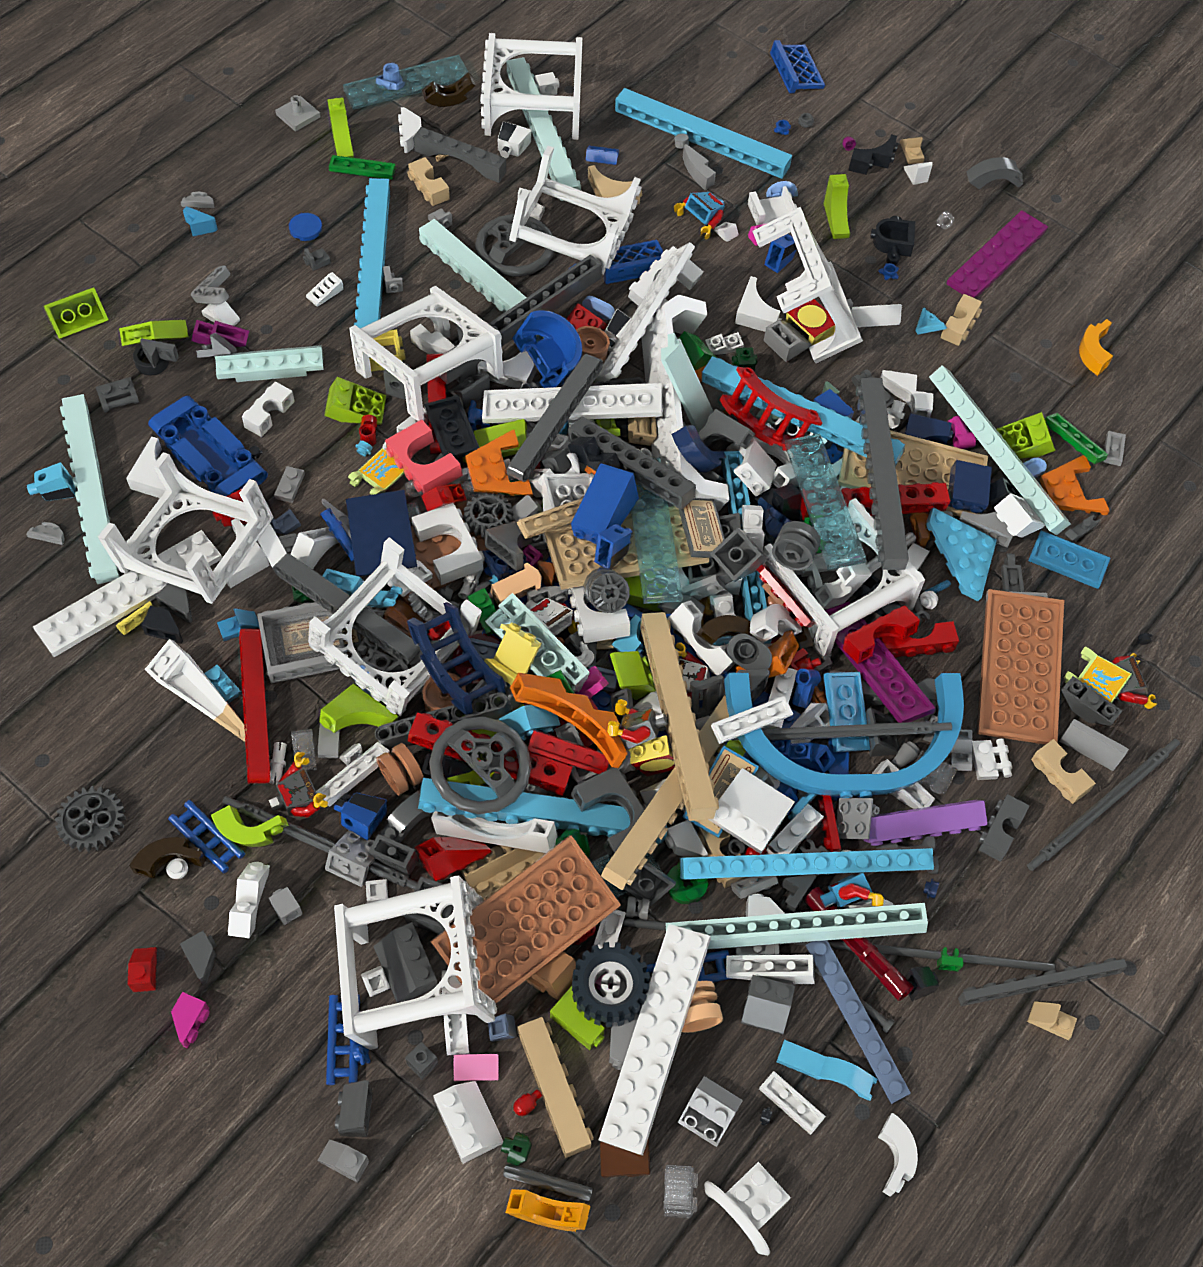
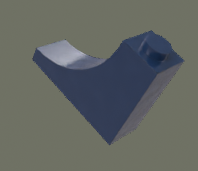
(929, 429)

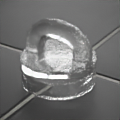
(943, 218)
(409, 485)

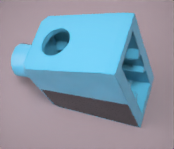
(53, 483)

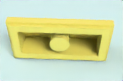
(134, 619)

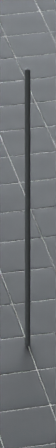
(891, 950)

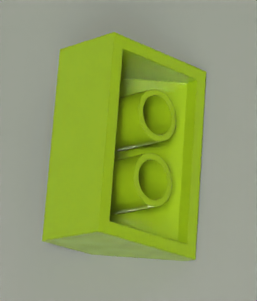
(75, 312)

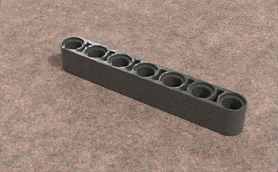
(451, 713)

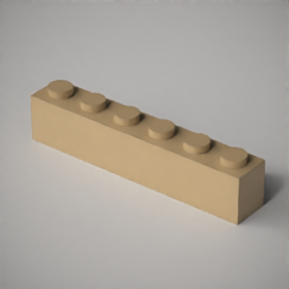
(554, 1087)

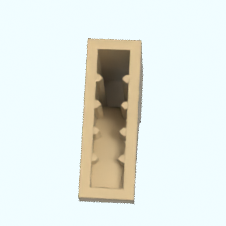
(607, 187)

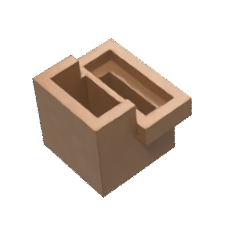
(554, 976)

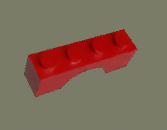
(898, 623)
(942, 639)

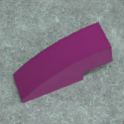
(234, 335)

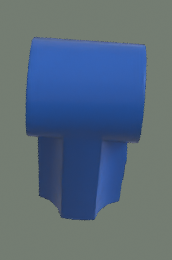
(805, 686)

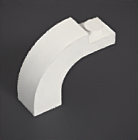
(772, 621)

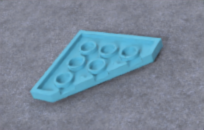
(966, 550)

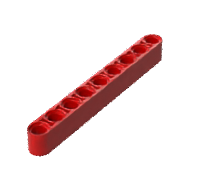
(254, 707)

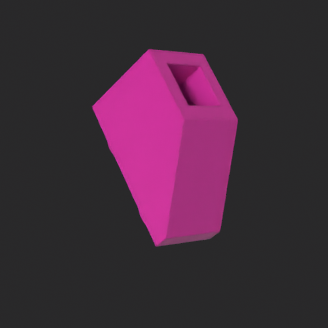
(188, 1016)

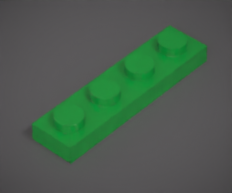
(362, 167)
(1076, 438)

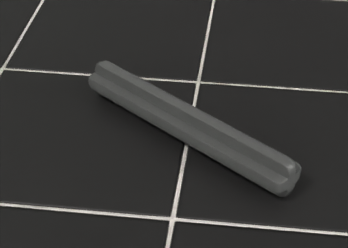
(547, 1182)

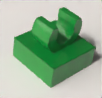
(950, 963)

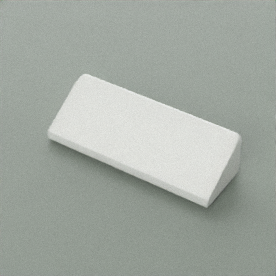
(877, 315)

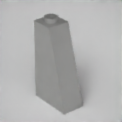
(621, 1036)

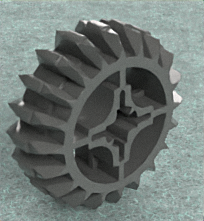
(489, 509)

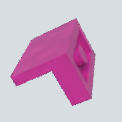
(593, 684)

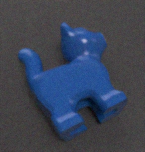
(475, 416)

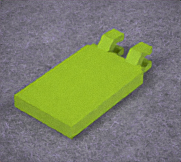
(489, 434)

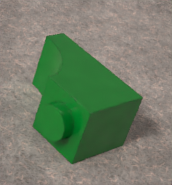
(483, 602)

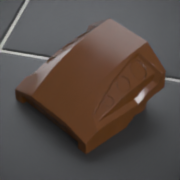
(399, 614)

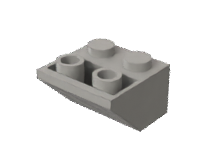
(785, 340)
(710, 1111)

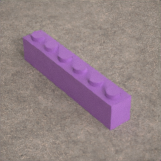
(927, 820)

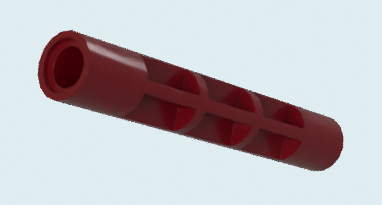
(868, 954)

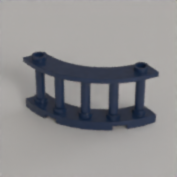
(438, 671)

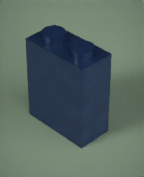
(969, 486)

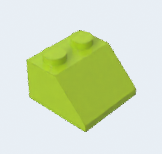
(633, 673)

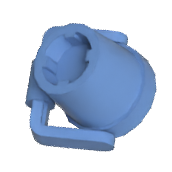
(391, 77)

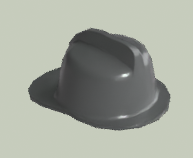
(749, 652)

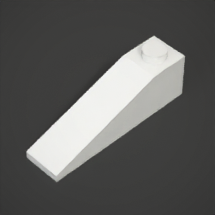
(781, 968)

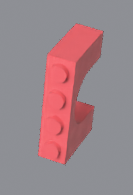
(425, 477)

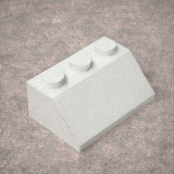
(468, 1120)

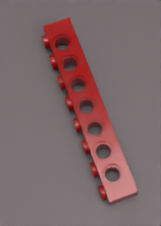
(918, 502)
(554, 783)

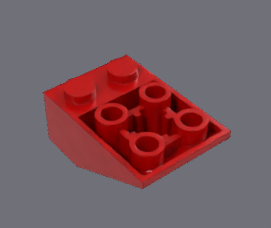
(448, 854)

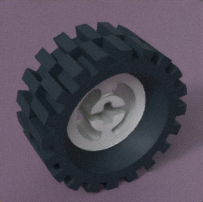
(612, 963)

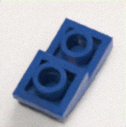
(795, 752)

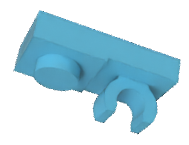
(223, 683)

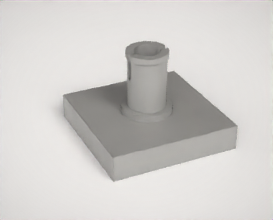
(297, 113)

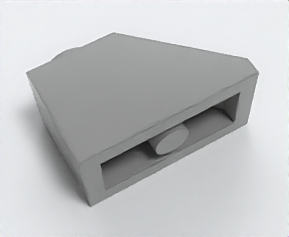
(344, 1160)

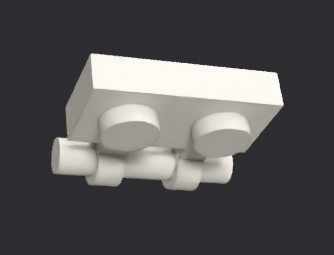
(984, 759)

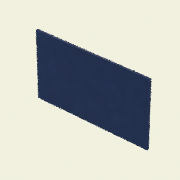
(373, 522)

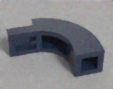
(695, 451)

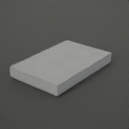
(1093, 745)

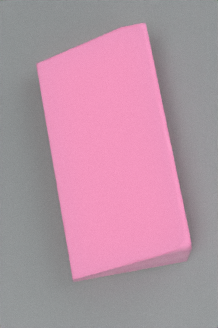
(476, 1067)

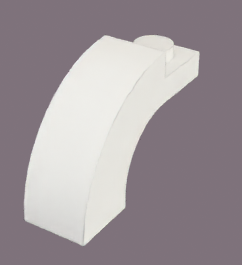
(905, 1153)

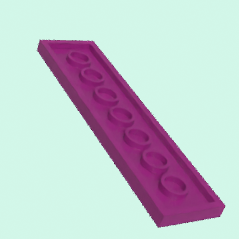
(997, 255)
(887, 677)

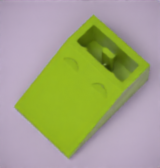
(350, 402)
(1028, 437)

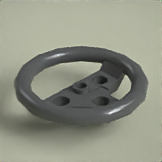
(498, 255)
(491, 761)

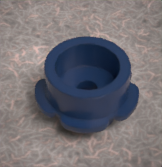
(931, 888)

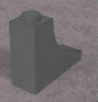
(506, 543)

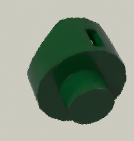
(508, 1147)

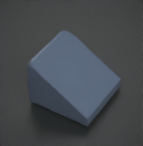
(502, 1028)

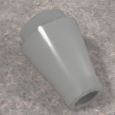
(905, 755)

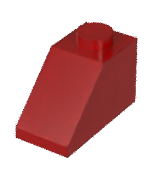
(142, 969)

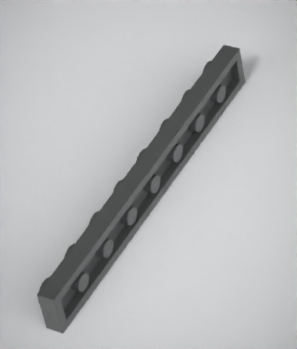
(1048, 980)

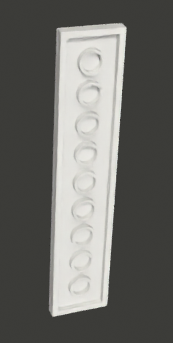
(643, 315)
(597, 403)
(117, 598)
(655, 1040)

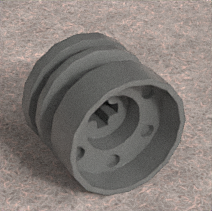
(603, 579)

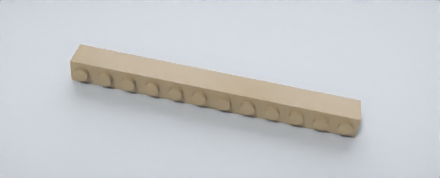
(681, 728)
(658, 813)

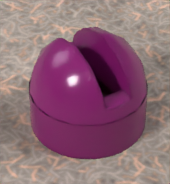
(849, 143)

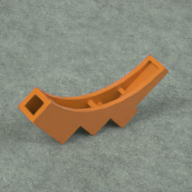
(575, 708)

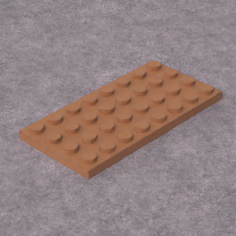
(1021, 667)
(534, 918)

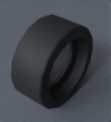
(145, 368)

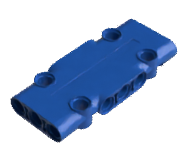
(206, 447)

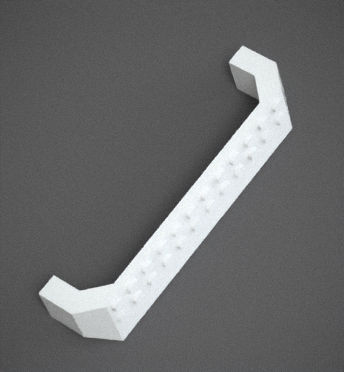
(676, 316)

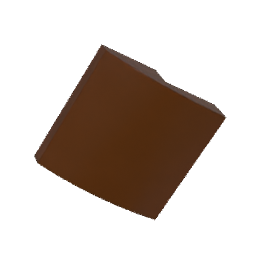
(622, 1162)

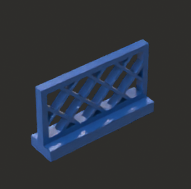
(786, 68)
(633, 267)

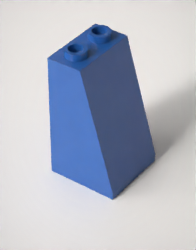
(605, 502)

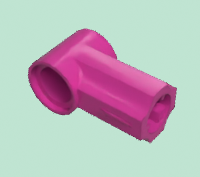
(961, 436)

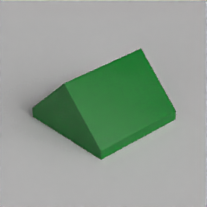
(696, 350)

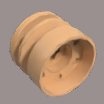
(702, 1011)

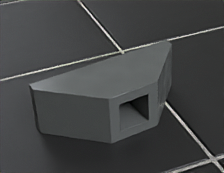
(1089, 704)

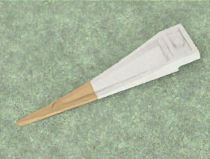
(182, 676)

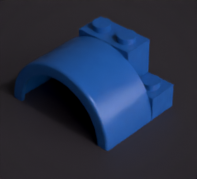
(556, 352)

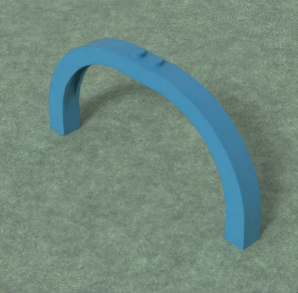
(950, 709)

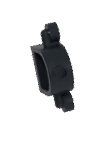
(894, 238)

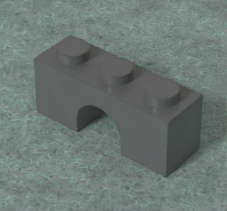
(995, 841)

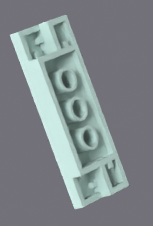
(269, 363)
(686, 382)
(551, 654)

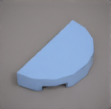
(776, 189)

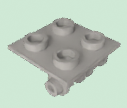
(855, 817)

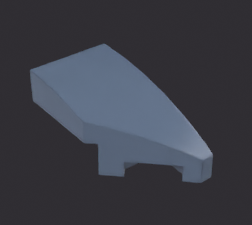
(285, 523)

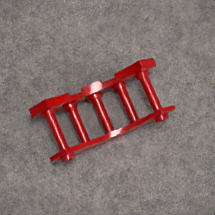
(763, 432)

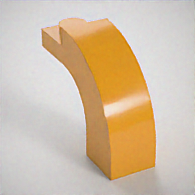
(1091, 351)
(547, 1212)

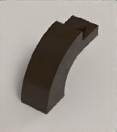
(449, 95)
(724, 626)
(161, 852)

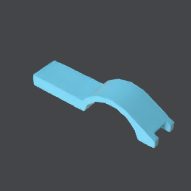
(351, 583)
(826, 1068)

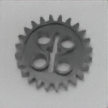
(98, 832)

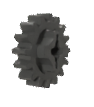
(422, 608)

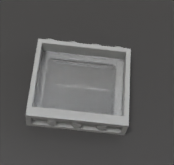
(287, 645)

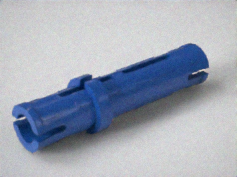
(336, 528)

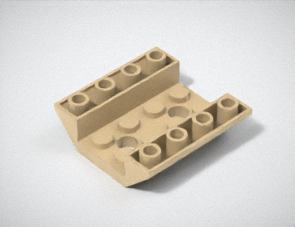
(498, 868)

